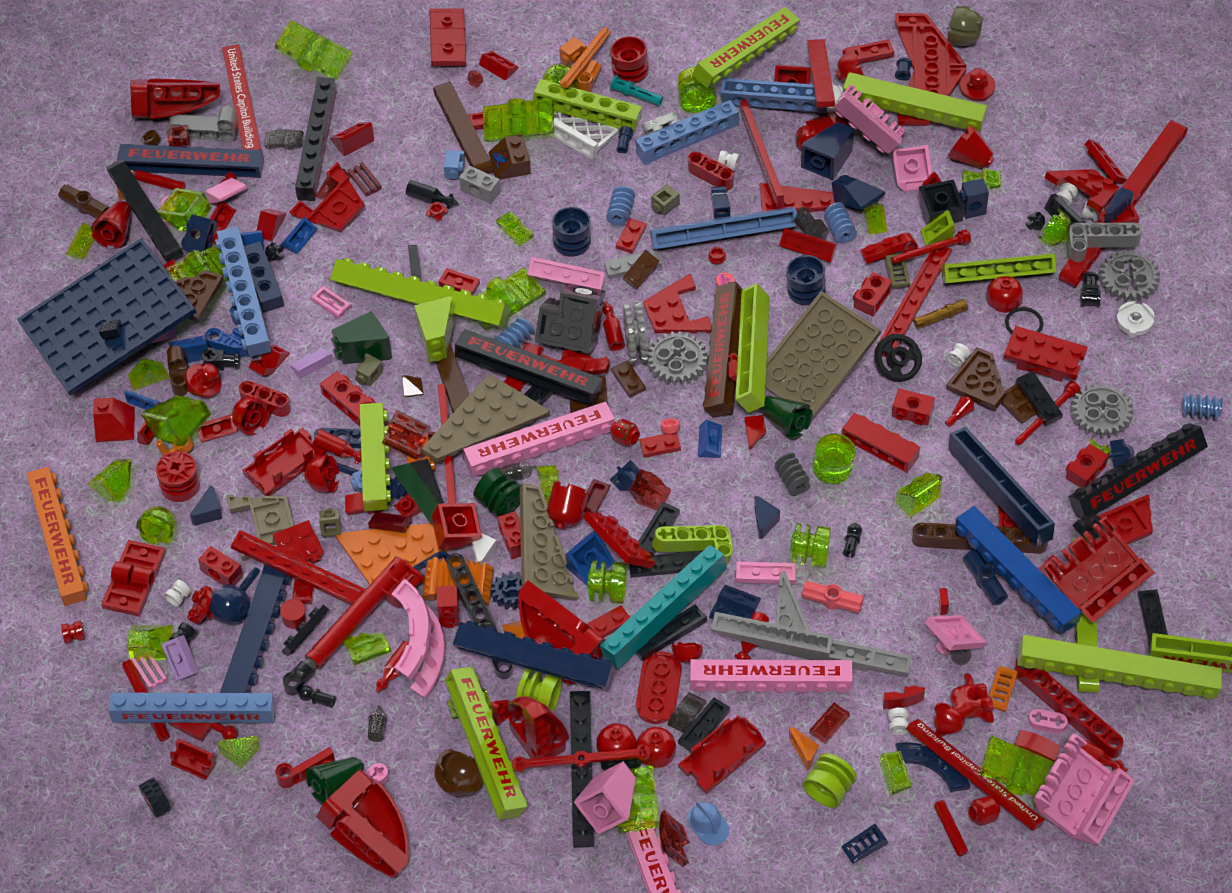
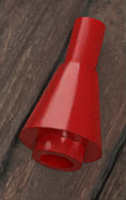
(963, 407)

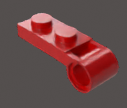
(889, 246)
(297, 773)

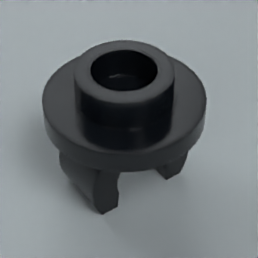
(1037, 221)
(273, 252)

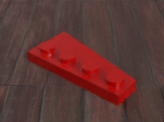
(797, 197)

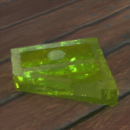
(366, 647)

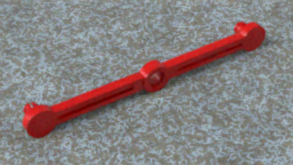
(520, 764)

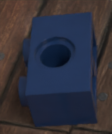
(974, 198)
(207, 229)

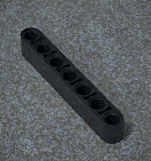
(144, 211)
(476, 606)

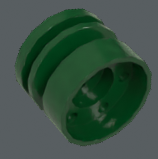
(498, 492)

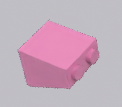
(607, 798)

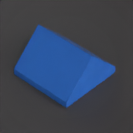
(192, 347)
(581, 556)

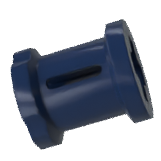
(903, 70)

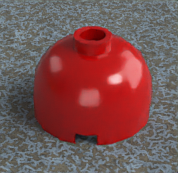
(846, 64)
(1004, 294)
(251, 411)
(320, 471)
(615, 738)
(661, 746)

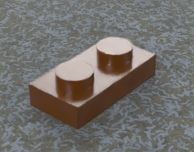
(640, 269)
(628, 379)

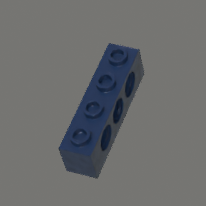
(264, 281)

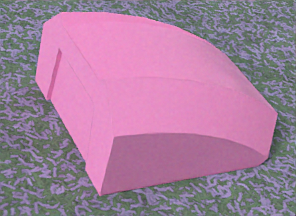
(911, 167)

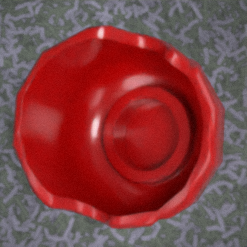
(687, 651)

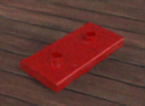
(447, 37)

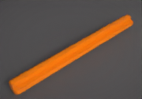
(584, 59)

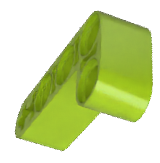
(688, 539)

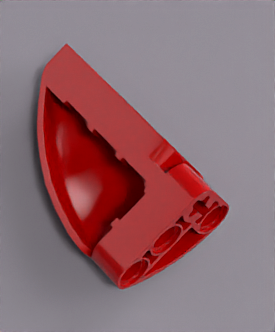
(170, 96)
(552, 623)
(538, 725)
(367, 824)

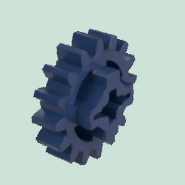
(510, 588)

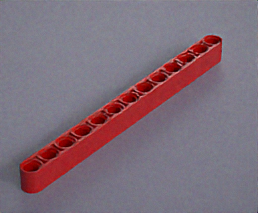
(1138, 183)

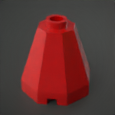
(972, 149)

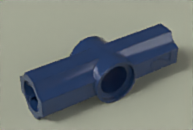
(990, 585)

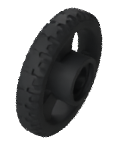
(895, 373)

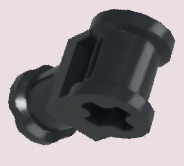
(1090, 290)
(220, 359)

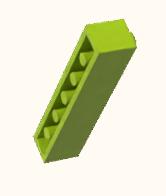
(998, 267)
(374, 457)

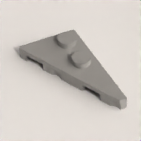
(788, 609)

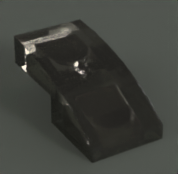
(287, 138)
(809, 225)
(686, 712)

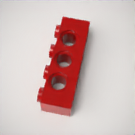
(345, 395)

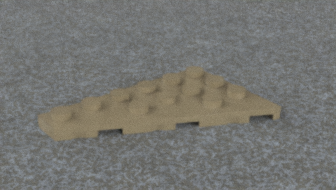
(481, 417)

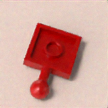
(201, 730)

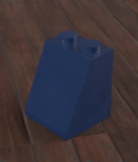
(828, 150)

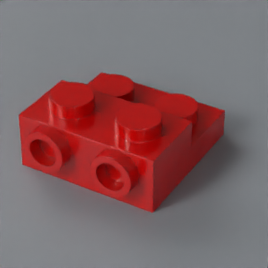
(300, 541)

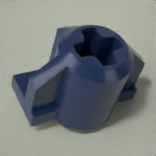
(1120, 451)
(625, 476)

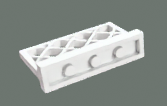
(582, 143)

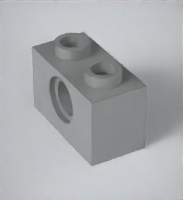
(479, 184)

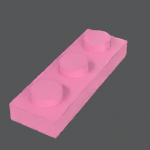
(764, 572)

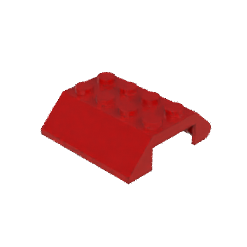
(1098, 571)

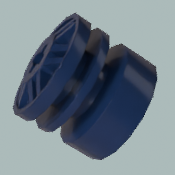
(571, 231)
(805, 279)

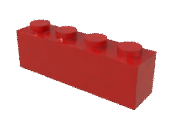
(881, 442)

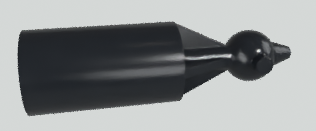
(428, 194)

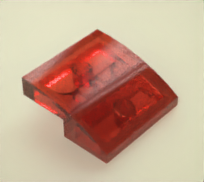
(406, 434)
(673, 838)

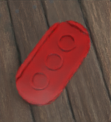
(658, 688)

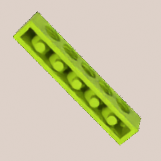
(589, 105)

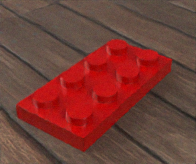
(619, 539)

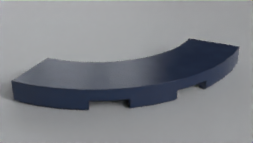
(922, 755)

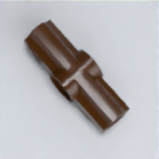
(82, 201)

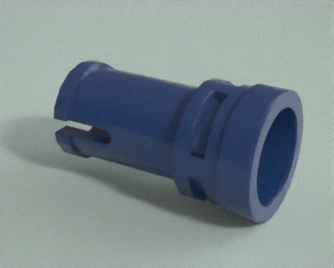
(625, 136)

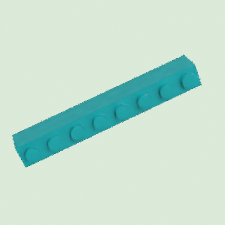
(663, 606)

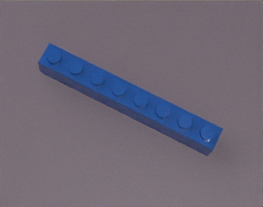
(1017, 570)

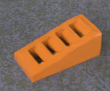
(1007, 677)

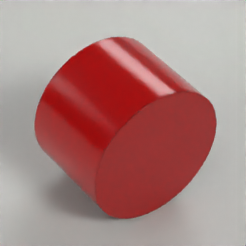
(293, 613)

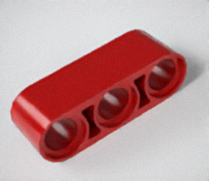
(710, 170)
(277, 401)

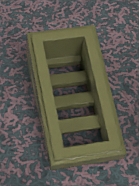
(888, 263)

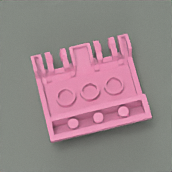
(868, 120)
(1082, 793)

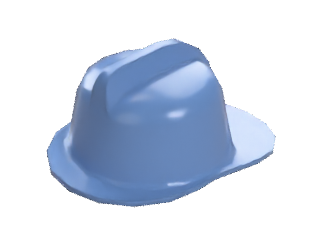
(708, 823)

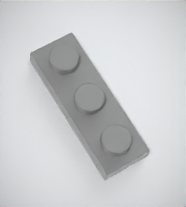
(619, 266)

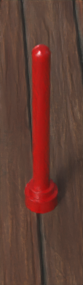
(962, 237)
(1070, 390)

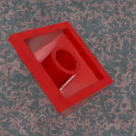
(354, 138)

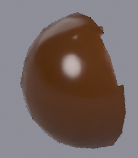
(457, 773)

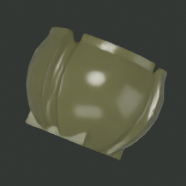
(964, 26)

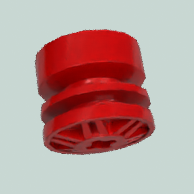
(629, 58)
(178, 476)

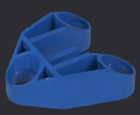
(229, 343)

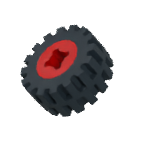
(154, 797)

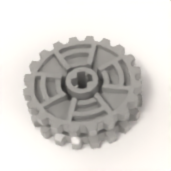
(635, 333)

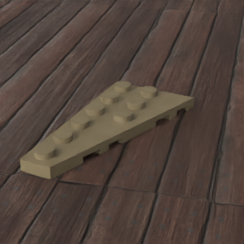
(541, 550)

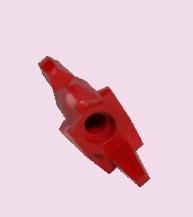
(583, 362)

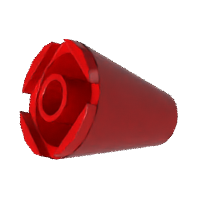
(112, 225)

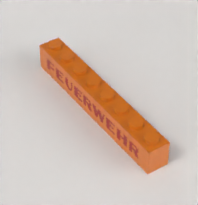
(56, 536)

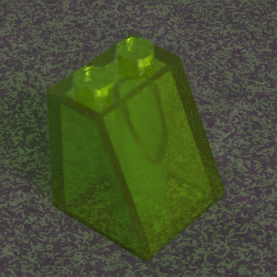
(176, 419)

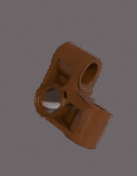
(177, 368)

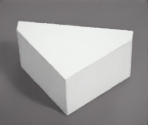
(484, 549)

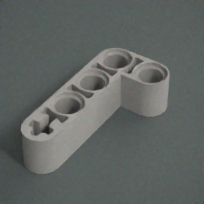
(209, 128)
(1101, 235)

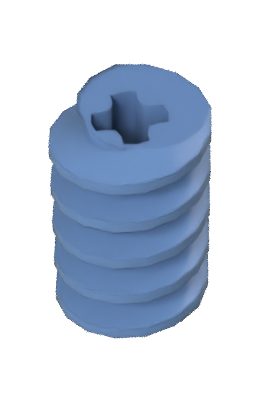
(620, 205)
(840, 223)
(516, 333)
(1202, 406)

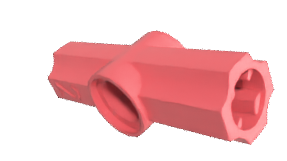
(822, 593)

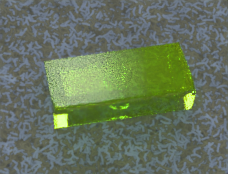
(81, 242)
(894, 772)

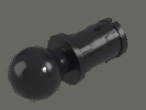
(852, 539)
(306, 693)

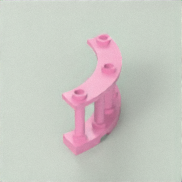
(425, 642)

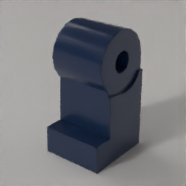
(720, 201)

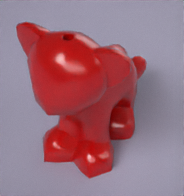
(968, 702)

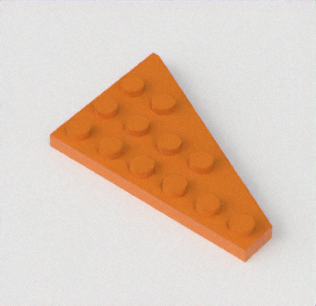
(376, 548)

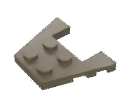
(268, 513)

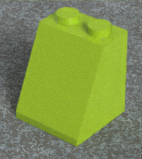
(435, 327)

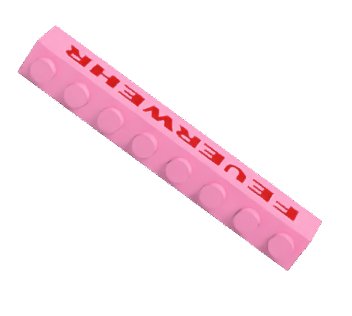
(538, 439)
(771, 675)
(652, 862)

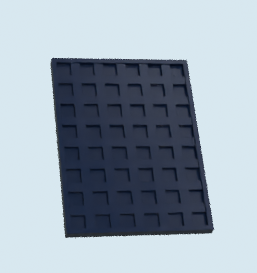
(125, 288)

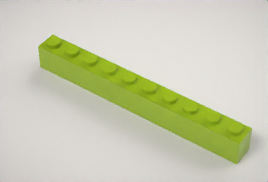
(415, 292)
(1119, 667)

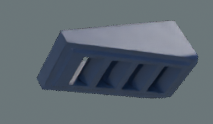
(1120, 202)
(882, 841)

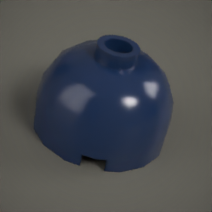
(230, 605)

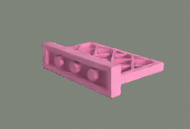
(564, 273)

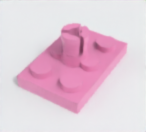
(954, 633)

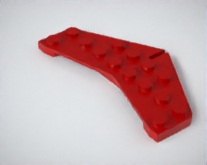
(933, 59)

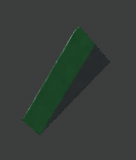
(420, 484)

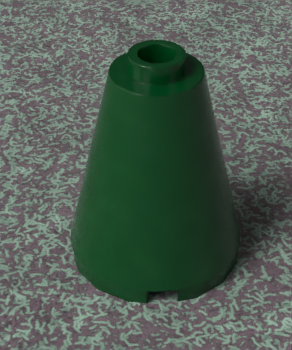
(787, 415)
(331, 776)

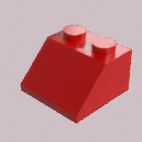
(456, 525)

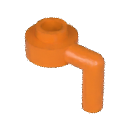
(162, 448)

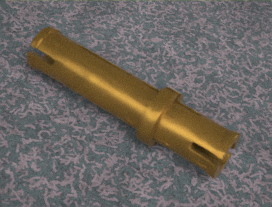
(942, 313)

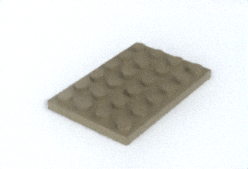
(818, 353)

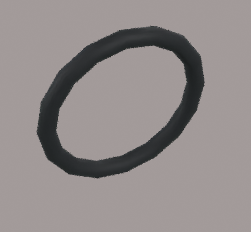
(1023, 309)

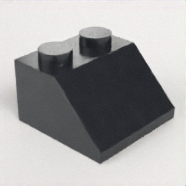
(939, 198)

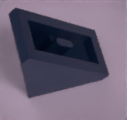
(206, 509)
(766, 516)

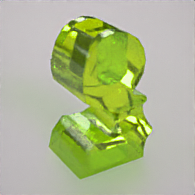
(547, 475)

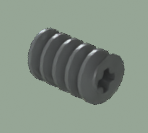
(792, 474)

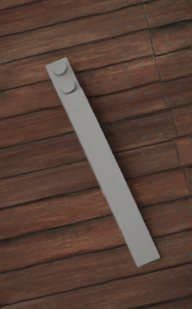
(809, 644)

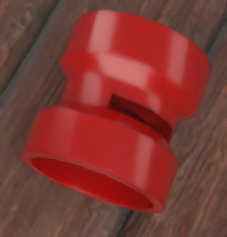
(72, 632)

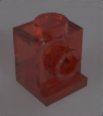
(178, 135)

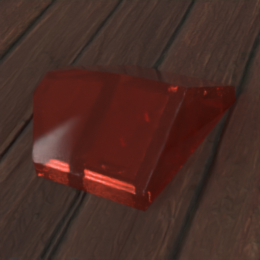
(649, 490)

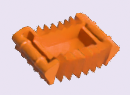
(438, 575)

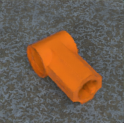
(588, 76)

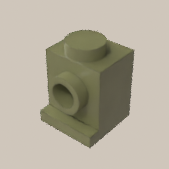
(665, 199)
(369, 370)
(330, 517)

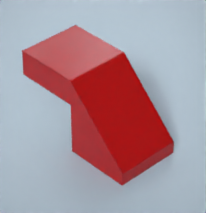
(269, 361)

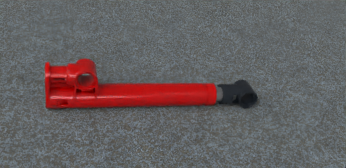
(379, 589)

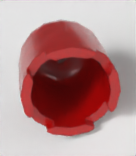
(567, 505)

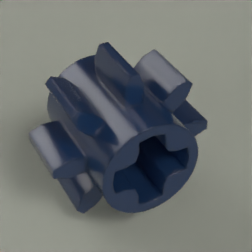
(396, 488)

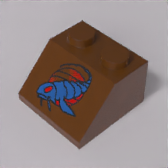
(510, 157)

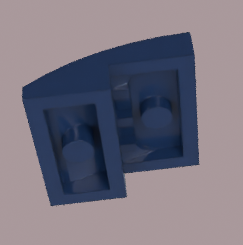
(735, 603)

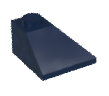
(855, 192)

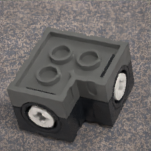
(572, 320)

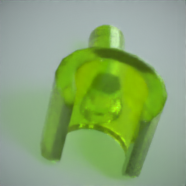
(1106, 449)

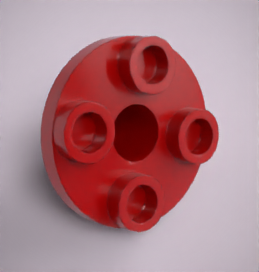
(977, 85)
(203, 380)
(201, 605)

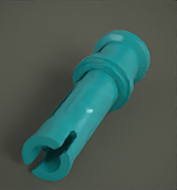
(628, 88)

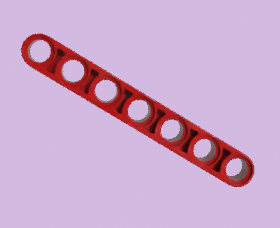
(1074, 714)

